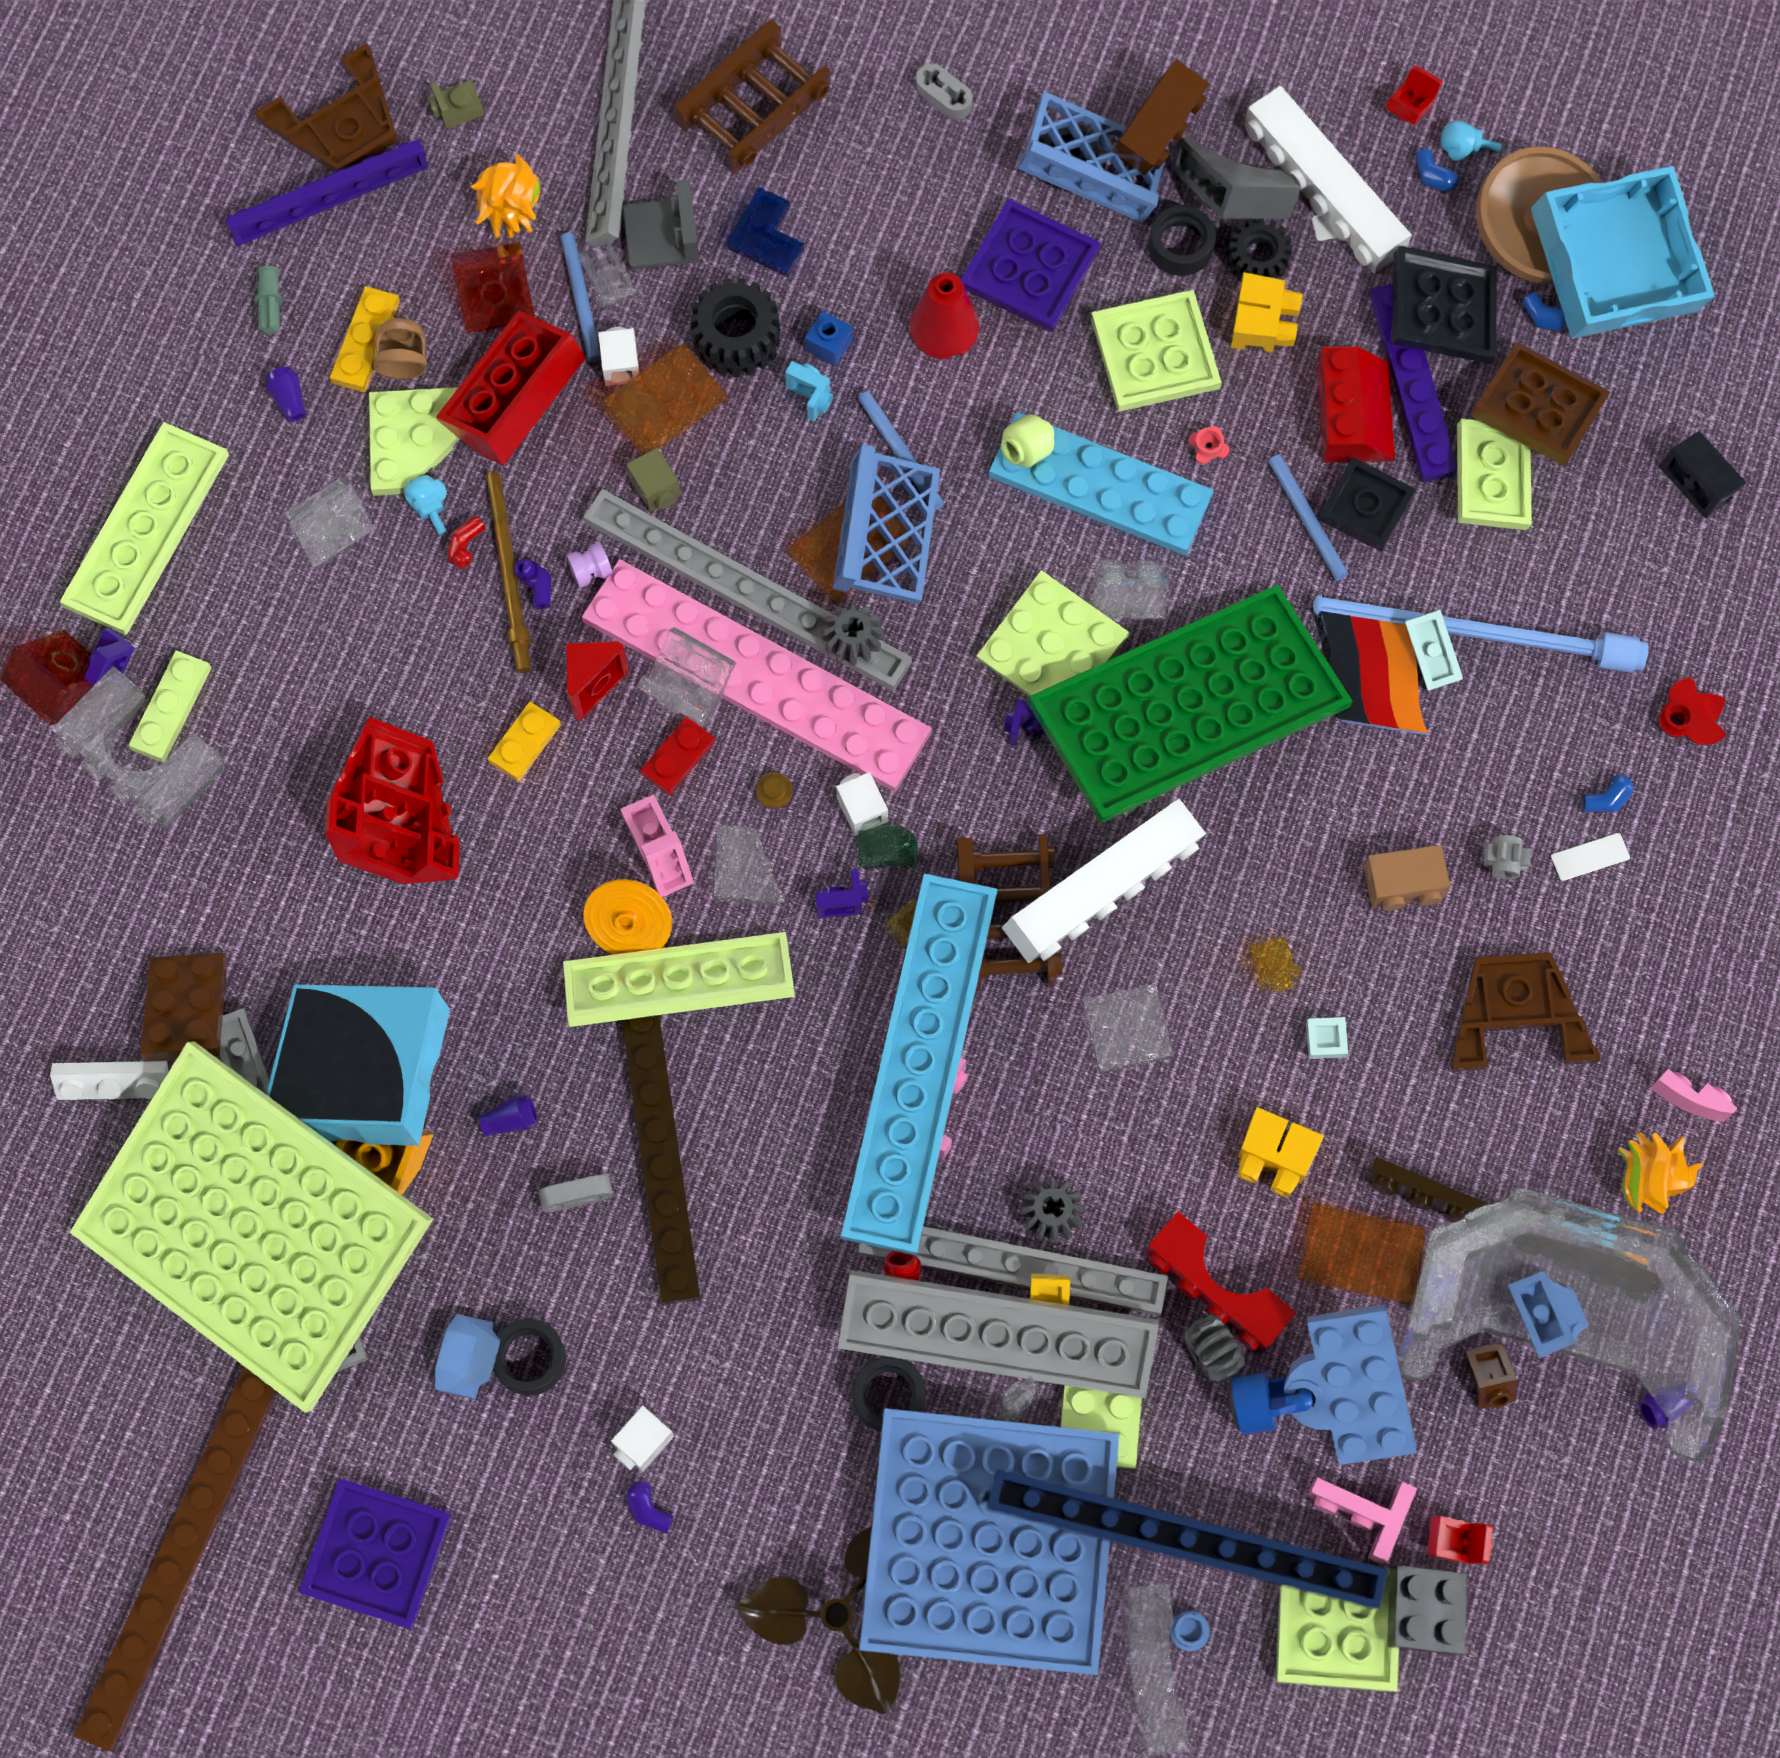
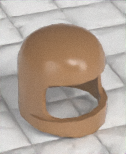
(400, 349)

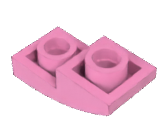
(1707, 1103)

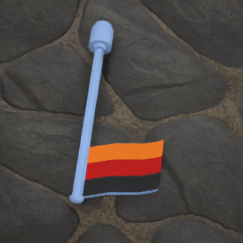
(1379, 665)

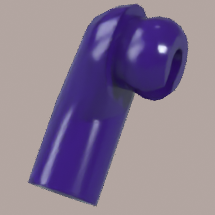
(537, 579)
(642, 1508)

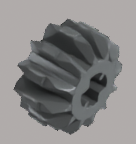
(838, 633)
(1054, 1197)
(1213, 1349)

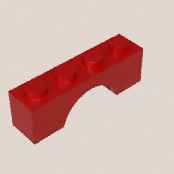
(1254, 1316)

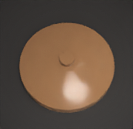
(1506, 204)

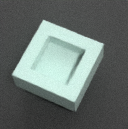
(1327, 1038)

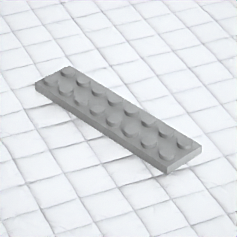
(998, 1334)

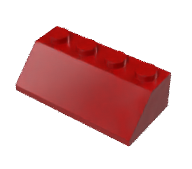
(511, 386)

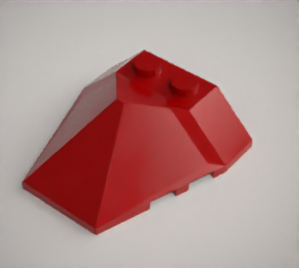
(391, 809)

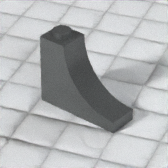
(1234, 187)

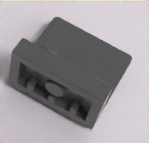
(662, 231)

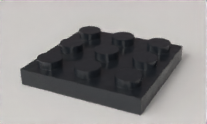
(1444, 305)

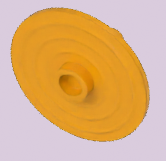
(627, 917)

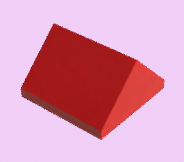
(593, 673)

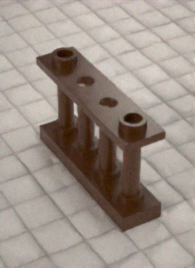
(741, 67)
(972, 861)

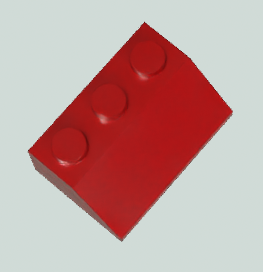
(1354, 406)

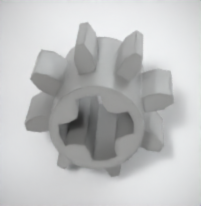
(1507, 857)

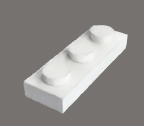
(107, 1079)

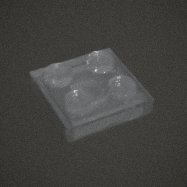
(1127, 1028)

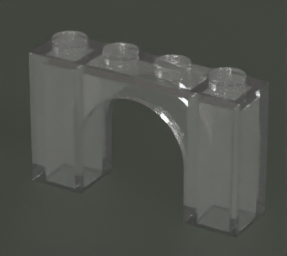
(158, 792)
(1147, 1626)

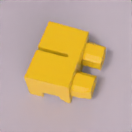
(1259, 312)
(1261, 1146)

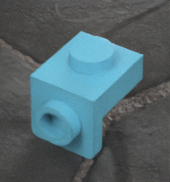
(810, 383)

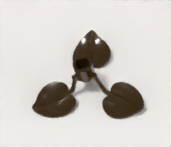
(778, 1615)

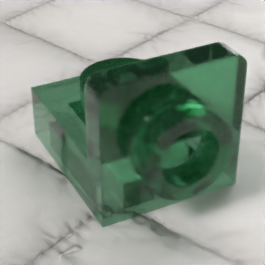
(887, 847)

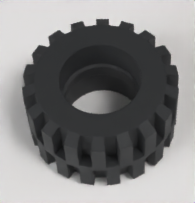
(728, 303)

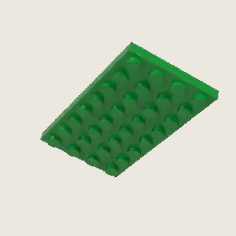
(1188, 703)

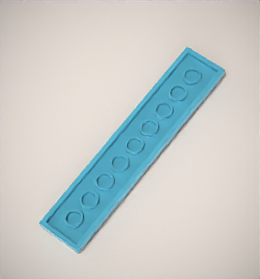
(919, 1065)

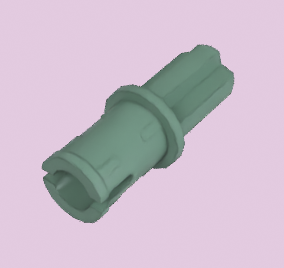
(268, 299)

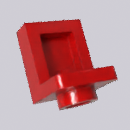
(1415, 95)
(1460, 1541)

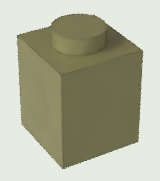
(654, 480)

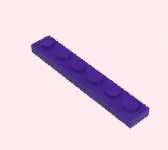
(327, 192)
(1416, 396)

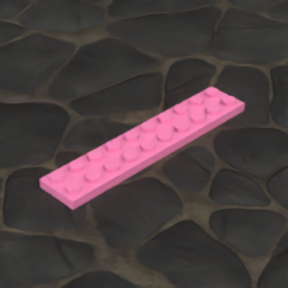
(766, 677)

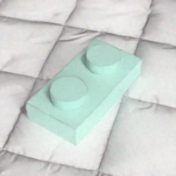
(1433, 649)

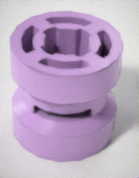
(590, 564)

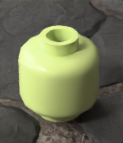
(1028, 441)

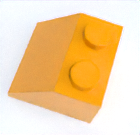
(390, 1163)

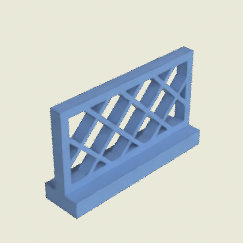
(1088, 177)
(856, 522)

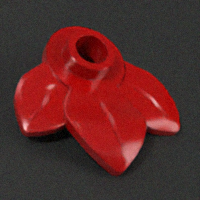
(1696, 713)

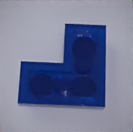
(758, 237)

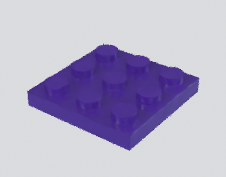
(1030, 265)
(375, 1553)

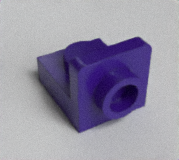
(109, 652)
(1021, 717)
(842, 902)

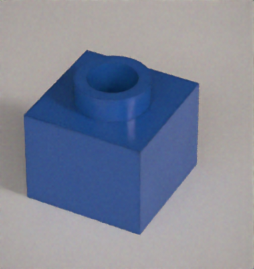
(832, 346)

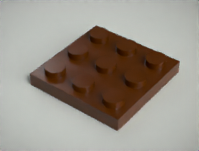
(1540, 404)

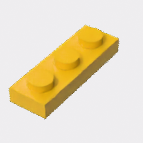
(356, 356)

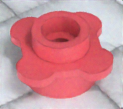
(1208, 435)

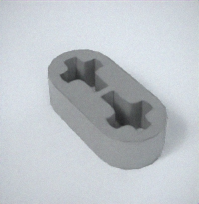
(946, 88)
(575, 1193)

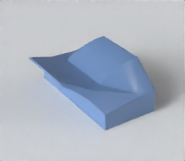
(1548, 1312)
(466, 1356)

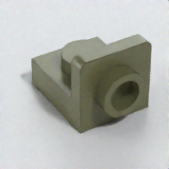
(455, 104)

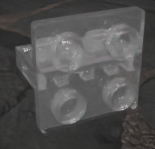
(1130, 589)

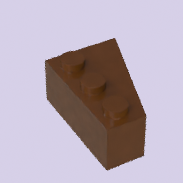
(1161, 118)

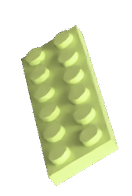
(144, 528)
(678, 979)

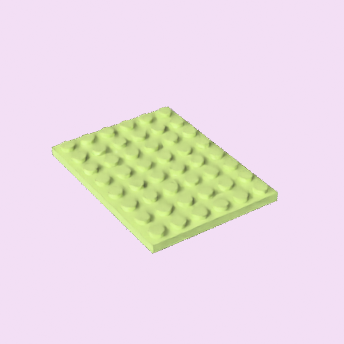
(250, 1226)

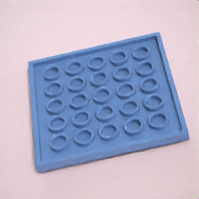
(973, 1580)

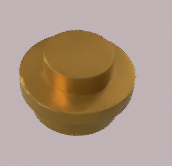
(774, 790)

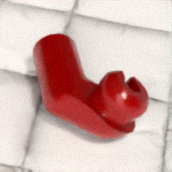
(459, 541)

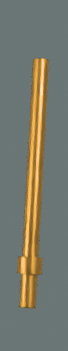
(517, 634)

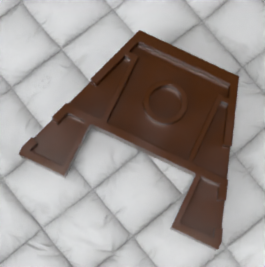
(346, 128)
(1519, 994)

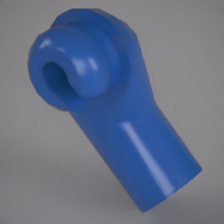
(1434, 175)
(1544, 317)
(1612, 799)

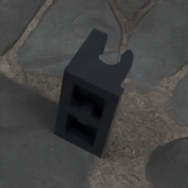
(1702, 474)

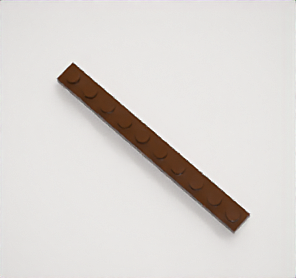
(176, 1562)

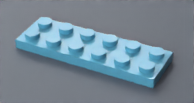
(1112, 490)

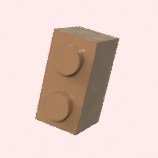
(1407, 877)

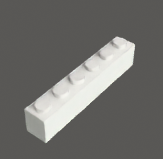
(1326, 179)
(1103, 881)

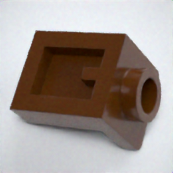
(1492, 1375)

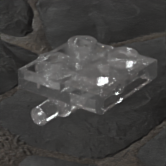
(328, 521)
(688, 677)

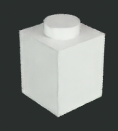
(618, 355)
(861, 802)
(641, 1440)

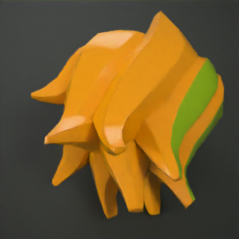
(507, 195)
(1655, 1172)

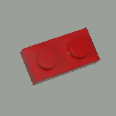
(677, 756)

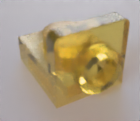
(1274, 965)

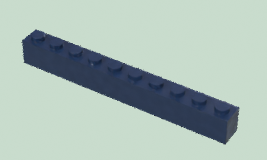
(1186, 1539)

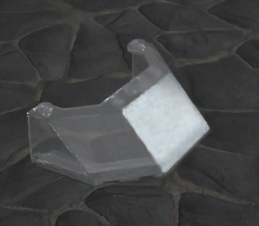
(1633, 1279)

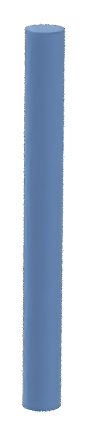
(580, 297)
(894, 440)
(1308, 517)

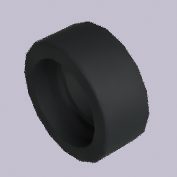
(1181, 216)
(880, 1366)
(552, 1374)

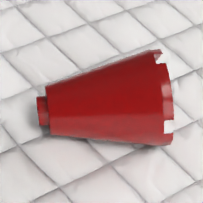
(944, 318)

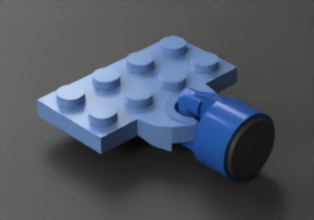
(1342, 1387)

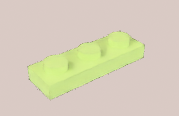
(170, 706)

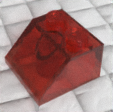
(492, 286)
(49, 674)

